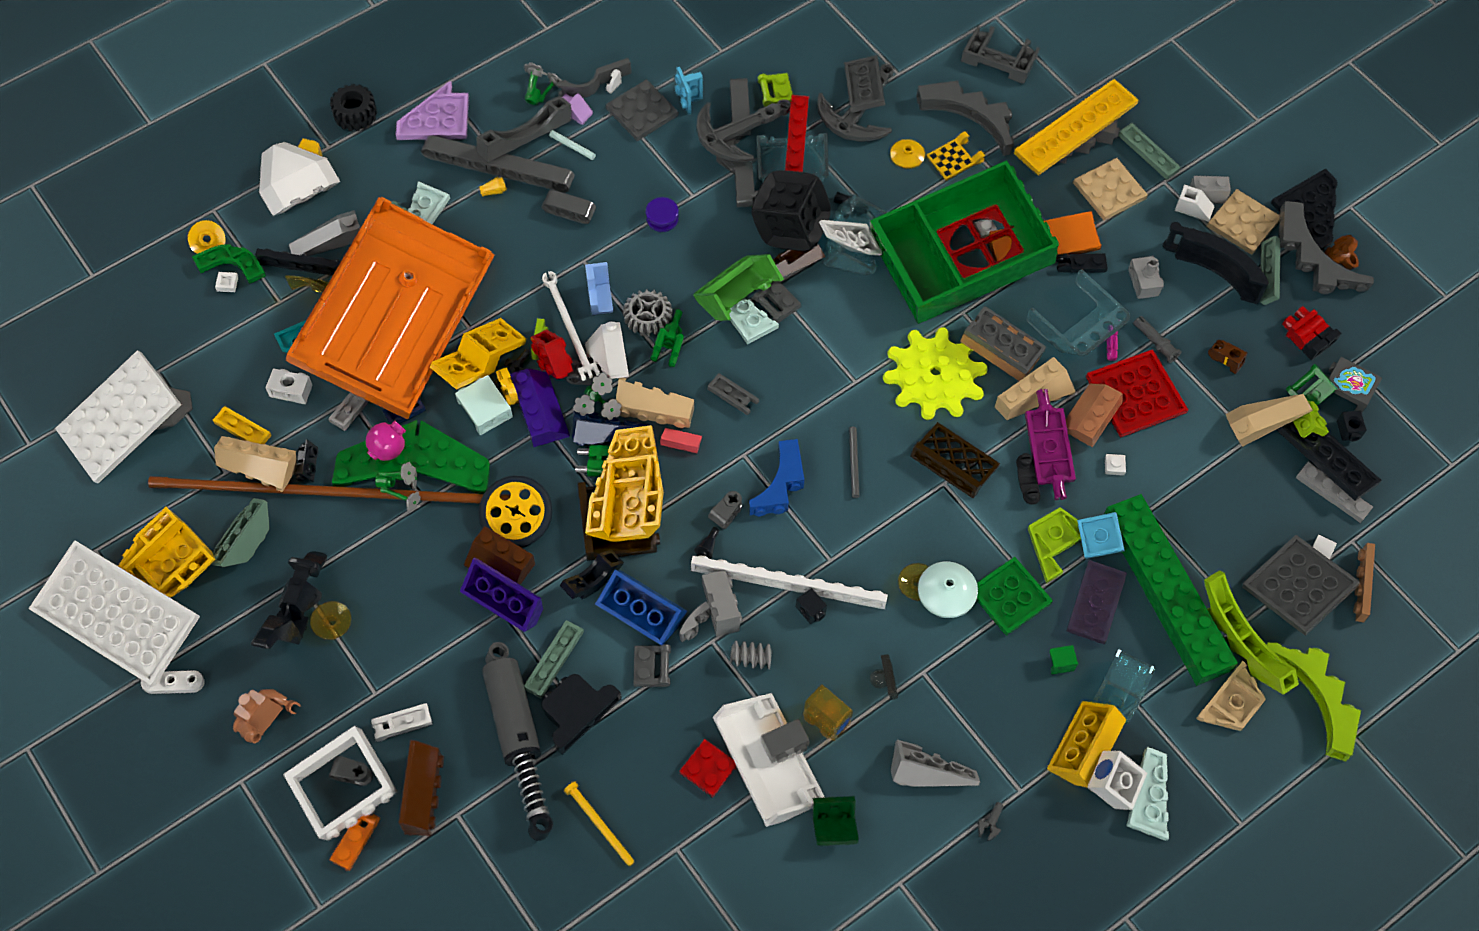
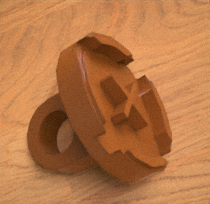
(1343, 252)

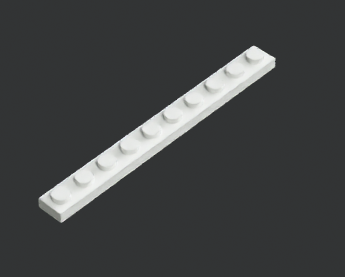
(788, 582)

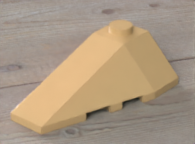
(1263, 417)

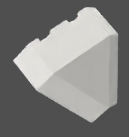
(293, 176)

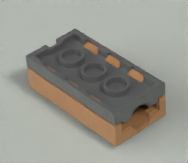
(1003, 344)

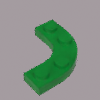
(230, 255)

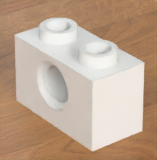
(297, 392)

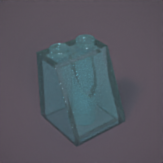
(1125, 684)

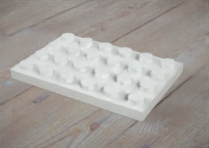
(118, 416)

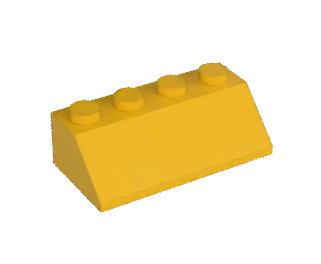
(1089, 733)

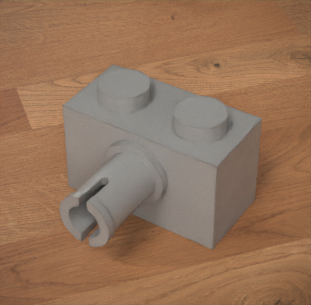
(1146, 277)

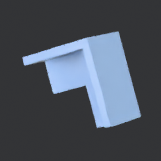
(599, 288)

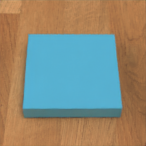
(1100, 535)

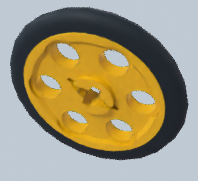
(538, 497)

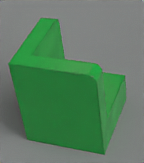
(1063, 659)

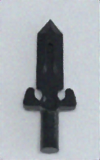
(516, 365)

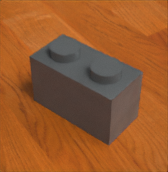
(785, 741)

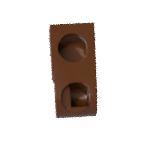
(1228, 355)

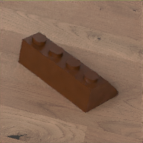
(420, 789)

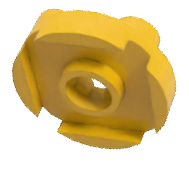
(507, 386)

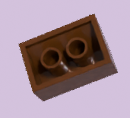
(501, 555)

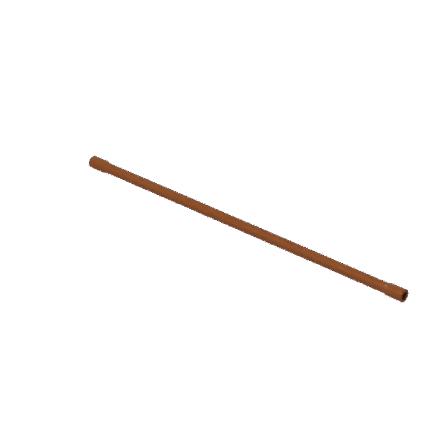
(165, 482)

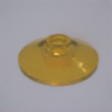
(909, 576)
(330, 612)

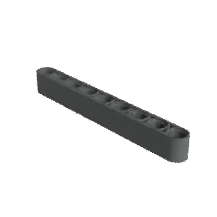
(503, 166)

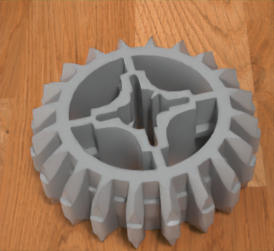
(646, 319)

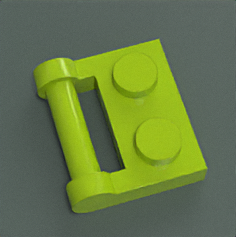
(780, 86)

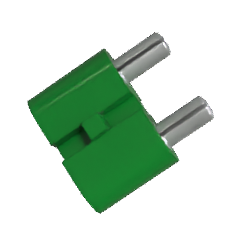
(597, 455)

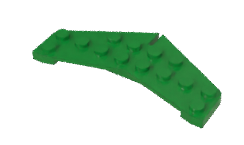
(431, 454)

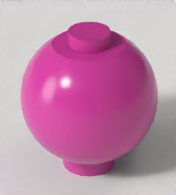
(385, 441)

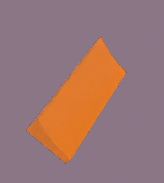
(1074, 233)

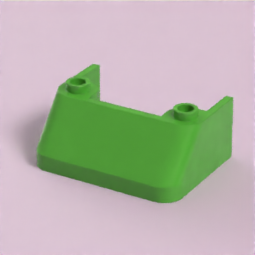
(735, 283)

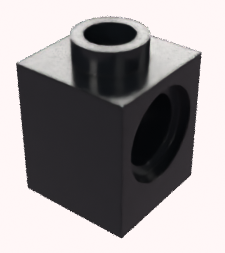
(1352, 419)
(811, 606)

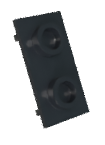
(308, 454)

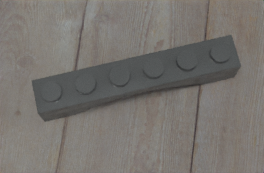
(551, 116)

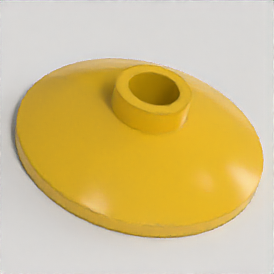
(905, 158)
(203, 228)

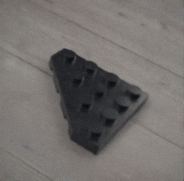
(1318, 201)

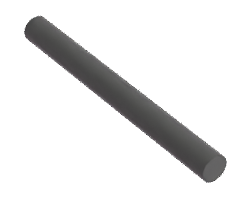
(854, 462)

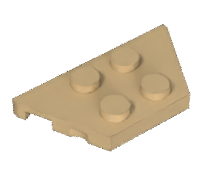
(1234, 701)

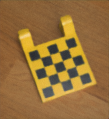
(953, 159)

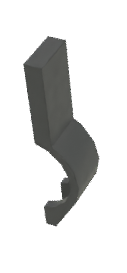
(602, 76)

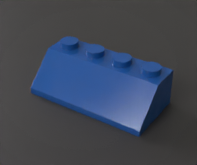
(640, 607)

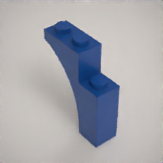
(788, 477)

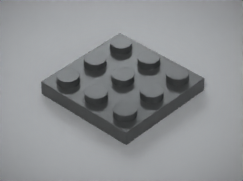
(641, 110)

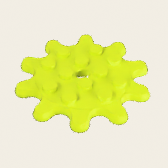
(931, 390)

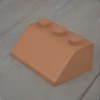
(1093, 413)

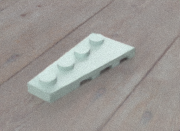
(428, 202)
(751, 321)
(1150, 811)

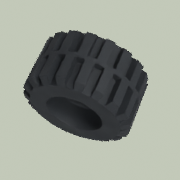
(350, 97)

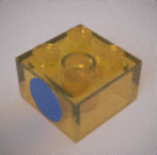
(827, 713)

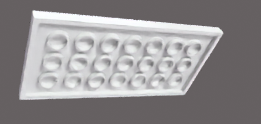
(114, 613)

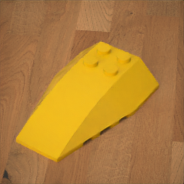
(629, 489)
(167, 554)

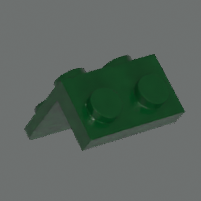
(835, 820)

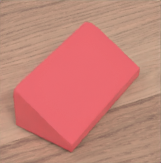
(680, 440)

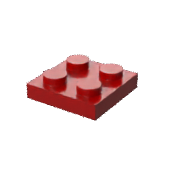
(708, 768)

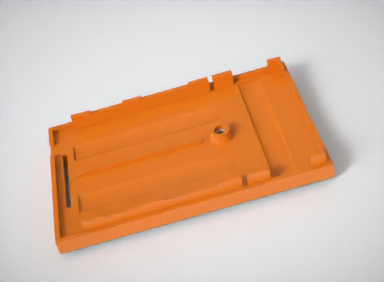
(390, 308)

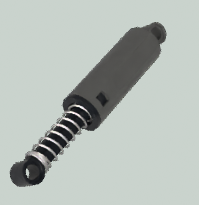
(516, 732)

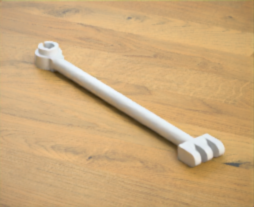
(587, 367)

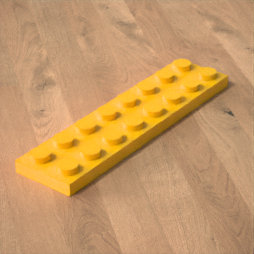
(1076, 127)

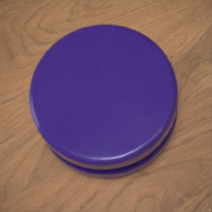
(662, 214)

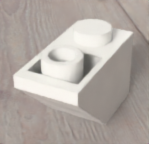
(1194, 203)

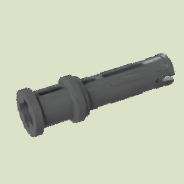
(1162, 344)

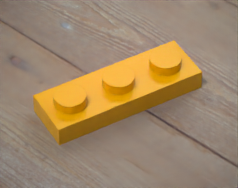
(241, 426)

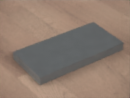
(864, 83)

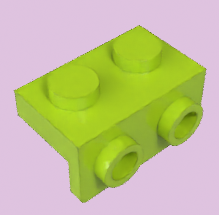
(1311, 422)

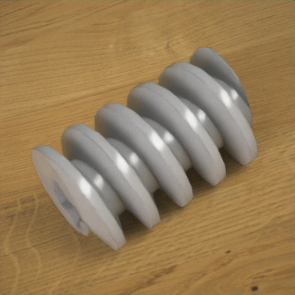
(750, 654)

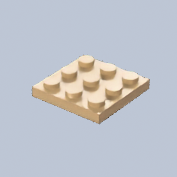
(1110, 189)
(1244, 221)

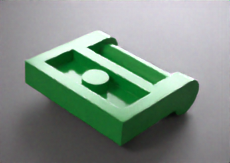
(1318, 391)

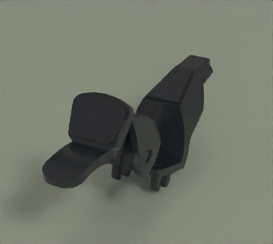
(295, 600)

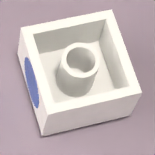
(1117, 780)

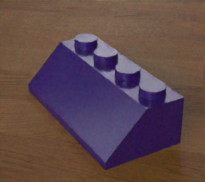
(539, 406)
(502, 595)

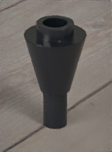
(706, 547)

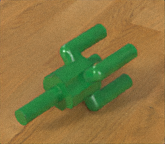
(670, 338)

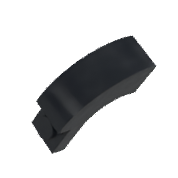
(593, 577)

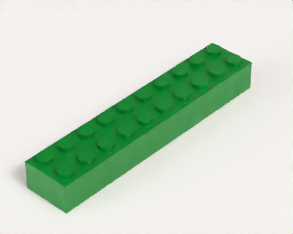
(1172, 592)

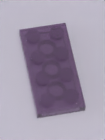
(1096, 602)

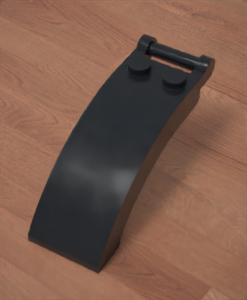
(1219, 257)

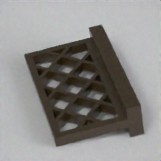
(947, 468)

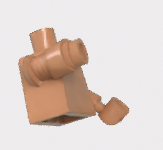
(258, 711)

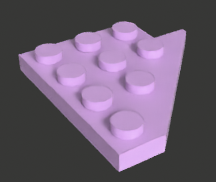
(439, 115)

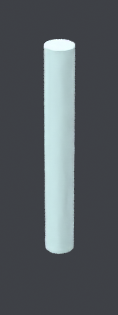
(572, 145)

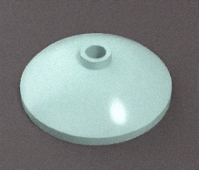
(944, 599)

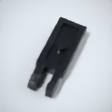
(1087, 262)

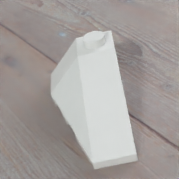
(852, 236)
(608, 350)

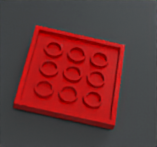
(1146, 389)

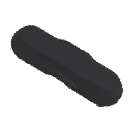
(1027, 479)

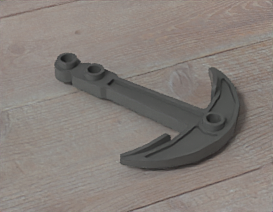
(845, 125)
(715, 139)

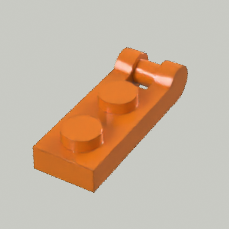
(354, 842)

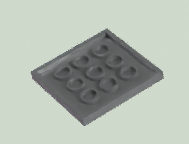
(1300, 585)

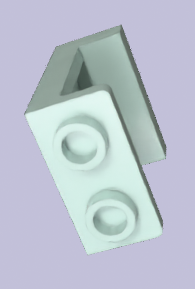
(484, 404)

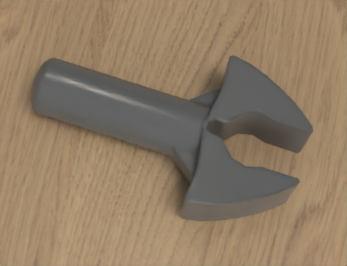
(991, 822)

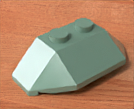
(243, 535)

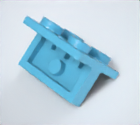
(689, 88)

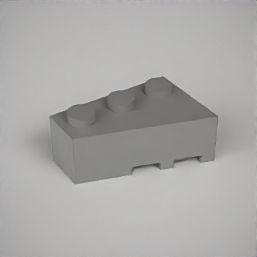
(722, 602)

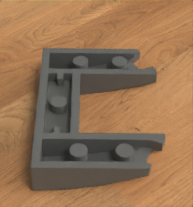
(977, 51)

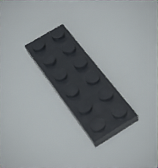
(1333, 461)

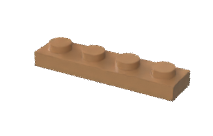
(1365, 575)

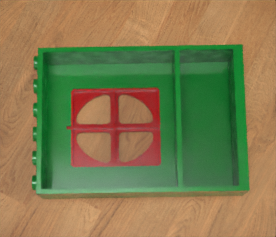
(919, 236)

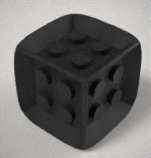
(790, 210)

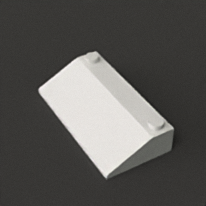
(776, 788)

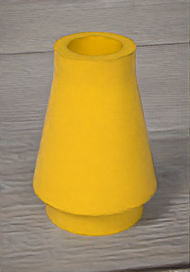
(493, 187)

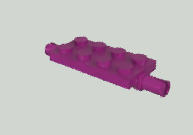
(1050, 445)

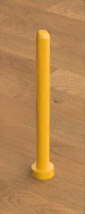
(572, 789)

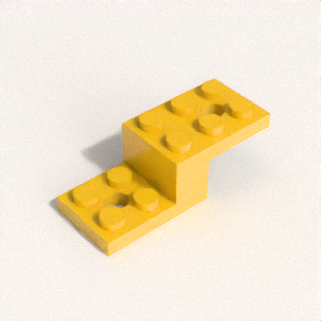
(478, 353)

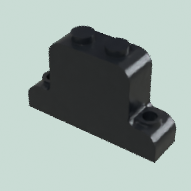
(576, 708)

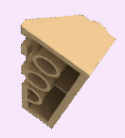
(1023, 394)
(654, 404)
(255, 460)

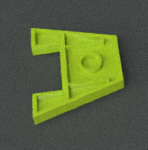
(1051, 537)

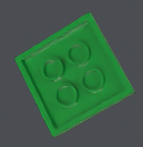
(1011, 596)

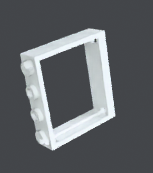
(324, 755)

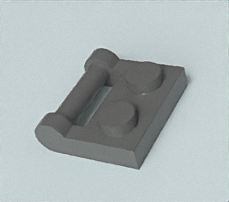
(781, 298)
(645, 666)

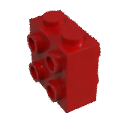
(551, 354)

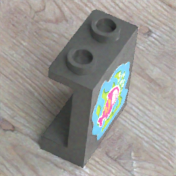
(1353, 382)

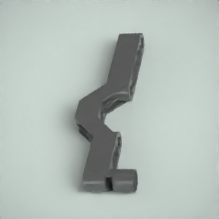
(742, 170)

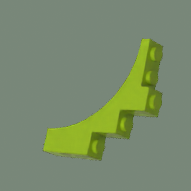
(1243, 640)
(1339, 719)

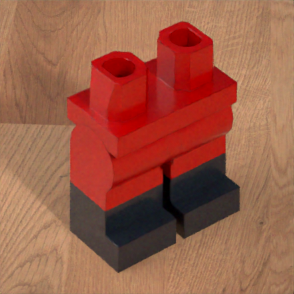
(1310, 333)

